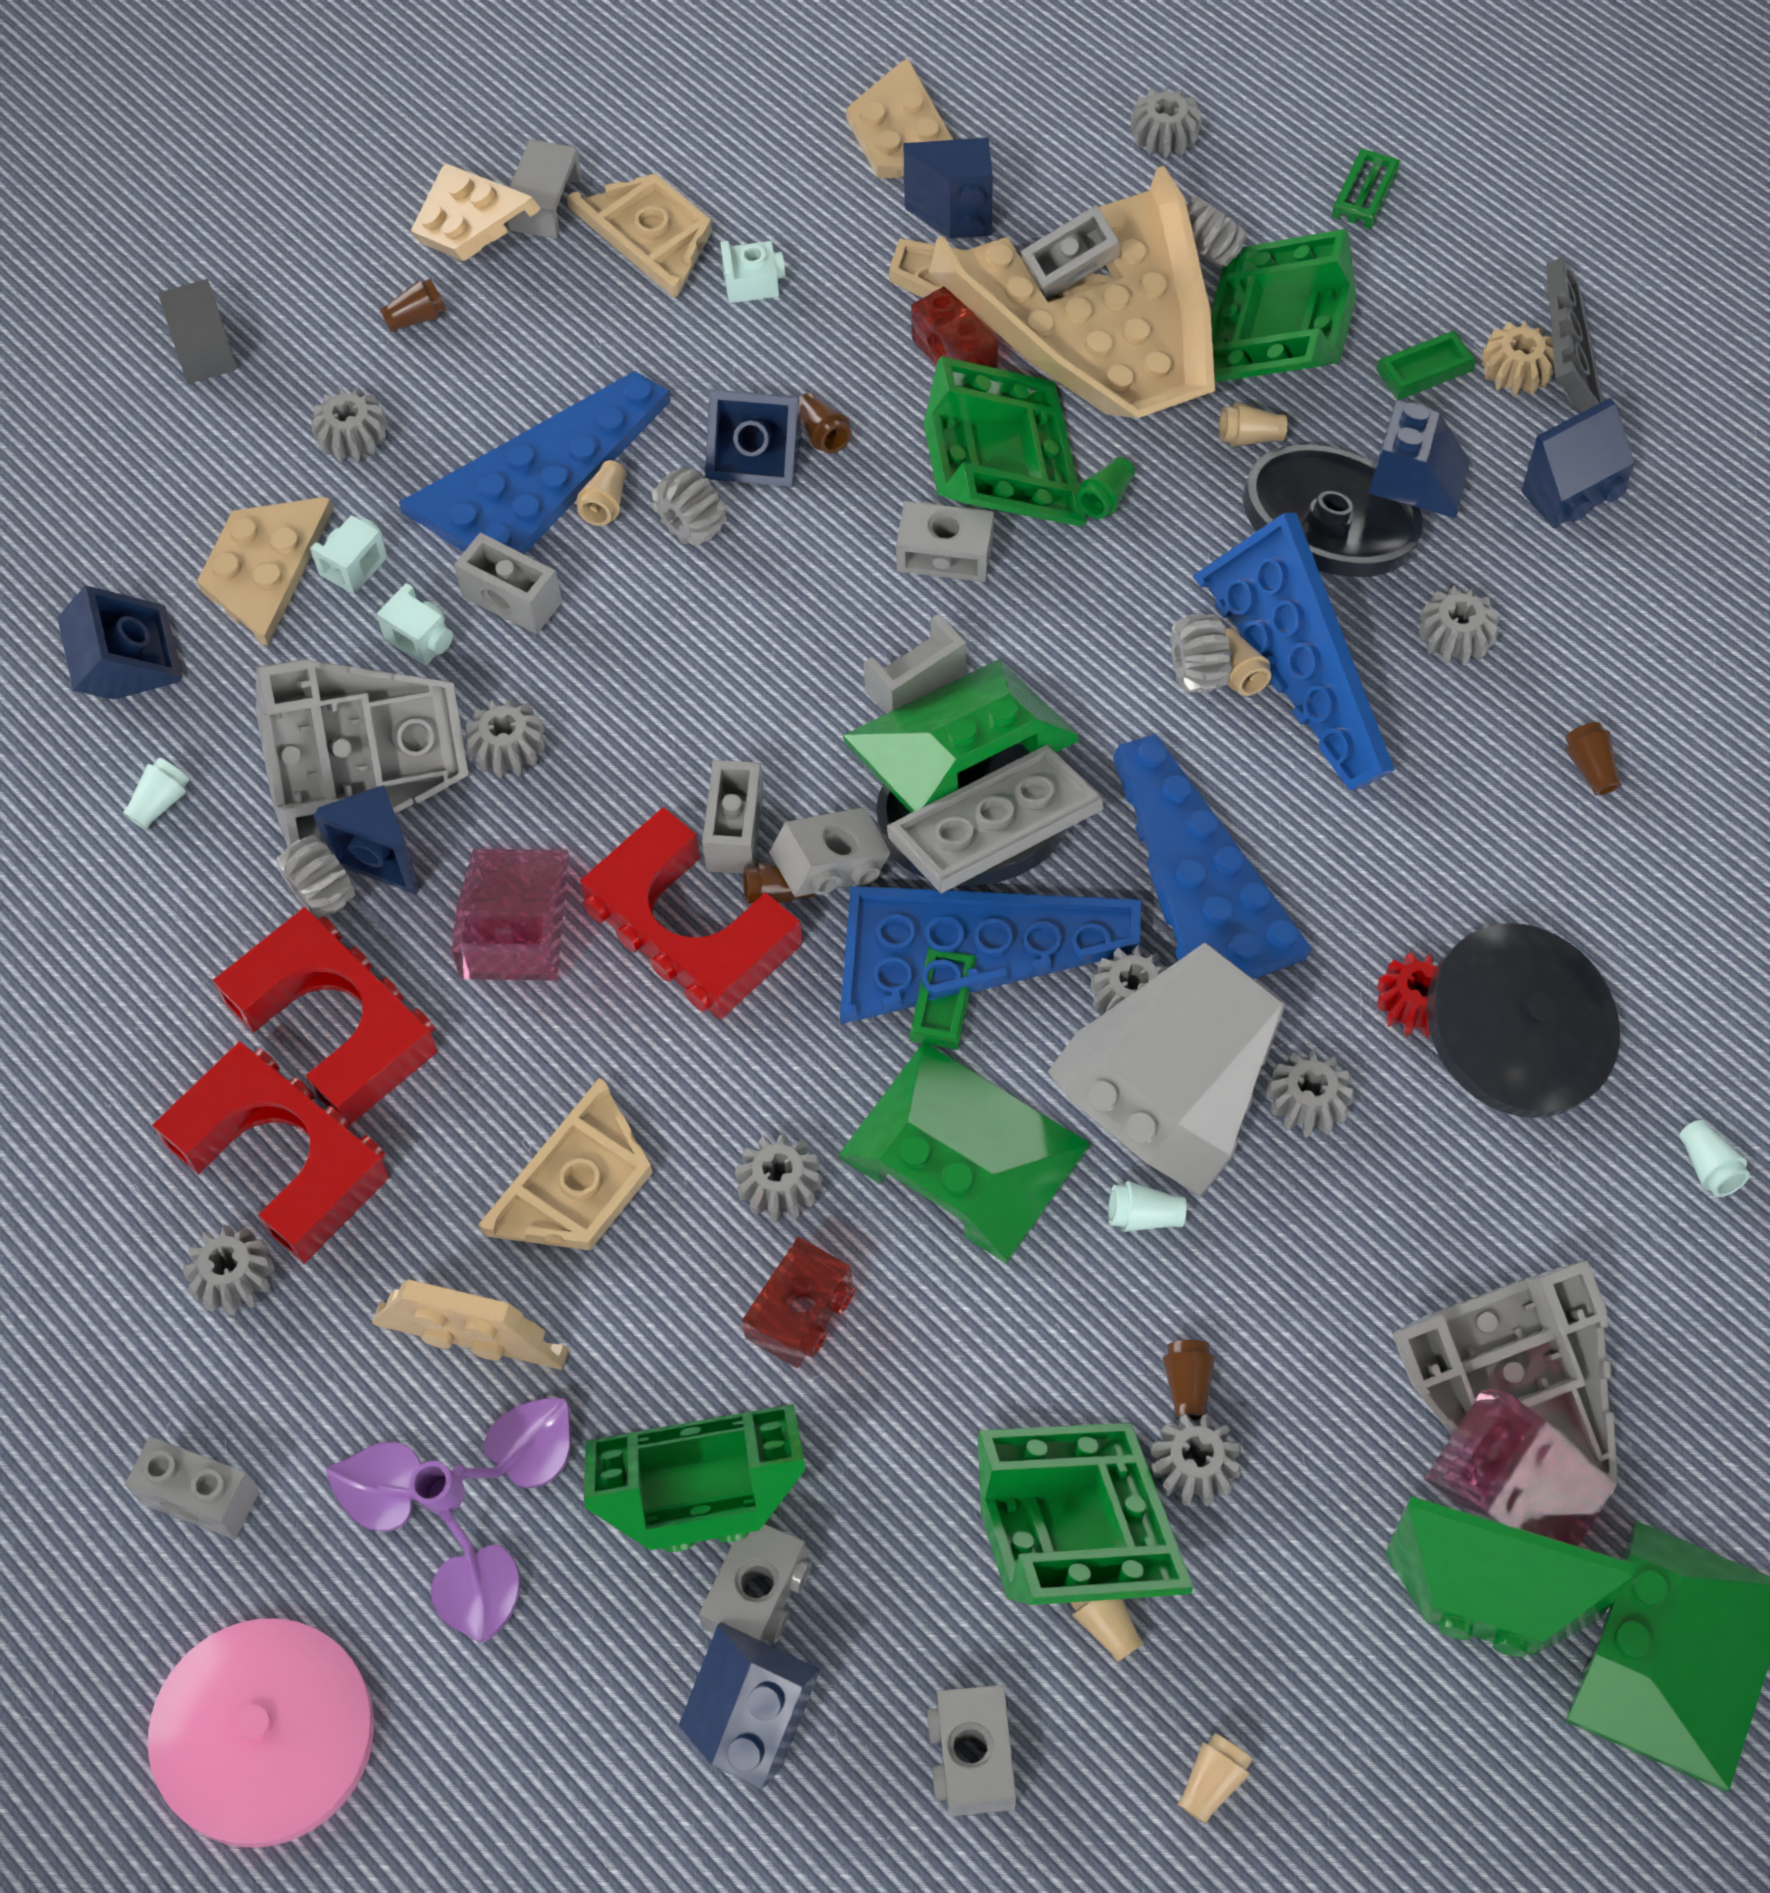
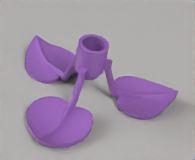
(378, 1488)

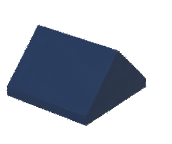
(752, 437)
(368, 838)

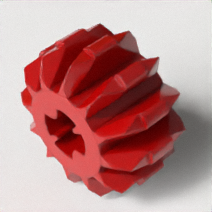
(1405, 993)

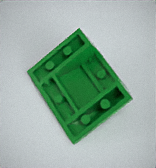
(1283, 306)
(1001, 442)
(953, 728)
(966, 1149)
(695, 1477)
(1076, 1516)
(1500, 1579)
(1679, 1658)

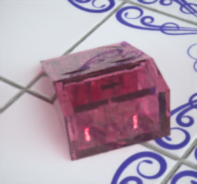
(511, 915)
(1520, 1471)

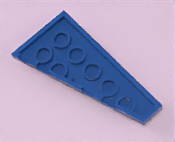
(538, 474)
(1285, 613)
(1199, 870)
(1008, 933)

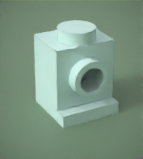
(751, 271)
(350, 554)
(414, 626)

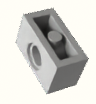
(1071, 252)
(945, 541)
(508, 583)
(732, 816)
(829, 852)
(192, 1487)
(764, 1555)
(980, 1716)

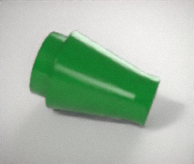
(1103, 491)

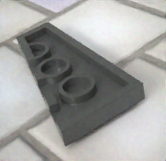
(1571, 338)

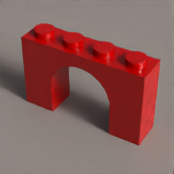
(308, 958)
(711, 968)
(250, 1092)

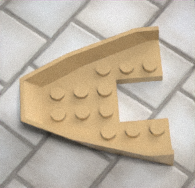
(1116, 345)

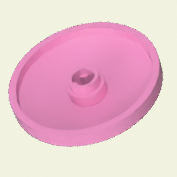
(261, 1733)

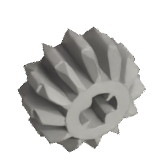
(1165, 122)
(1214, 232)
(349, 424)
(689, 506)
(1458, 625)
(1200, 653)
(505, 737)
(315, 876)
(1119, 974)
(1306, 1107)
(761, 1170)
(224, 1253)
(1184, 1473)

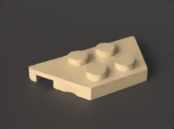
(893, 114)
(467, 212)
(648, 226)
(262, 561)
(574, 1180)
(469, 1321)

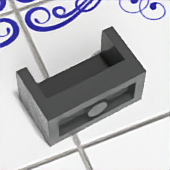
(197, 331)

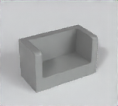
(543, 176)
(918, 671)

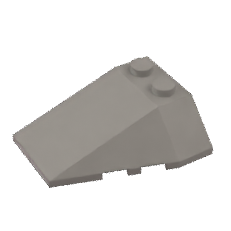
(351, 730)
(1176, 1065)
(1533, 1341)

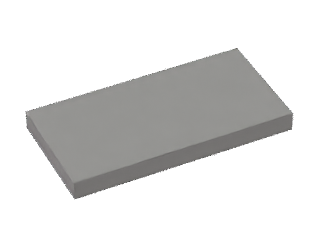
(994, 818)

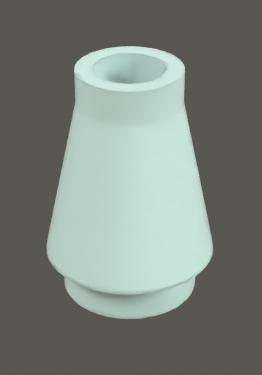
(156, 791)
(1714, 1160)
(1143, 1208)

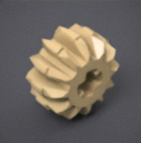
(1519, 358)

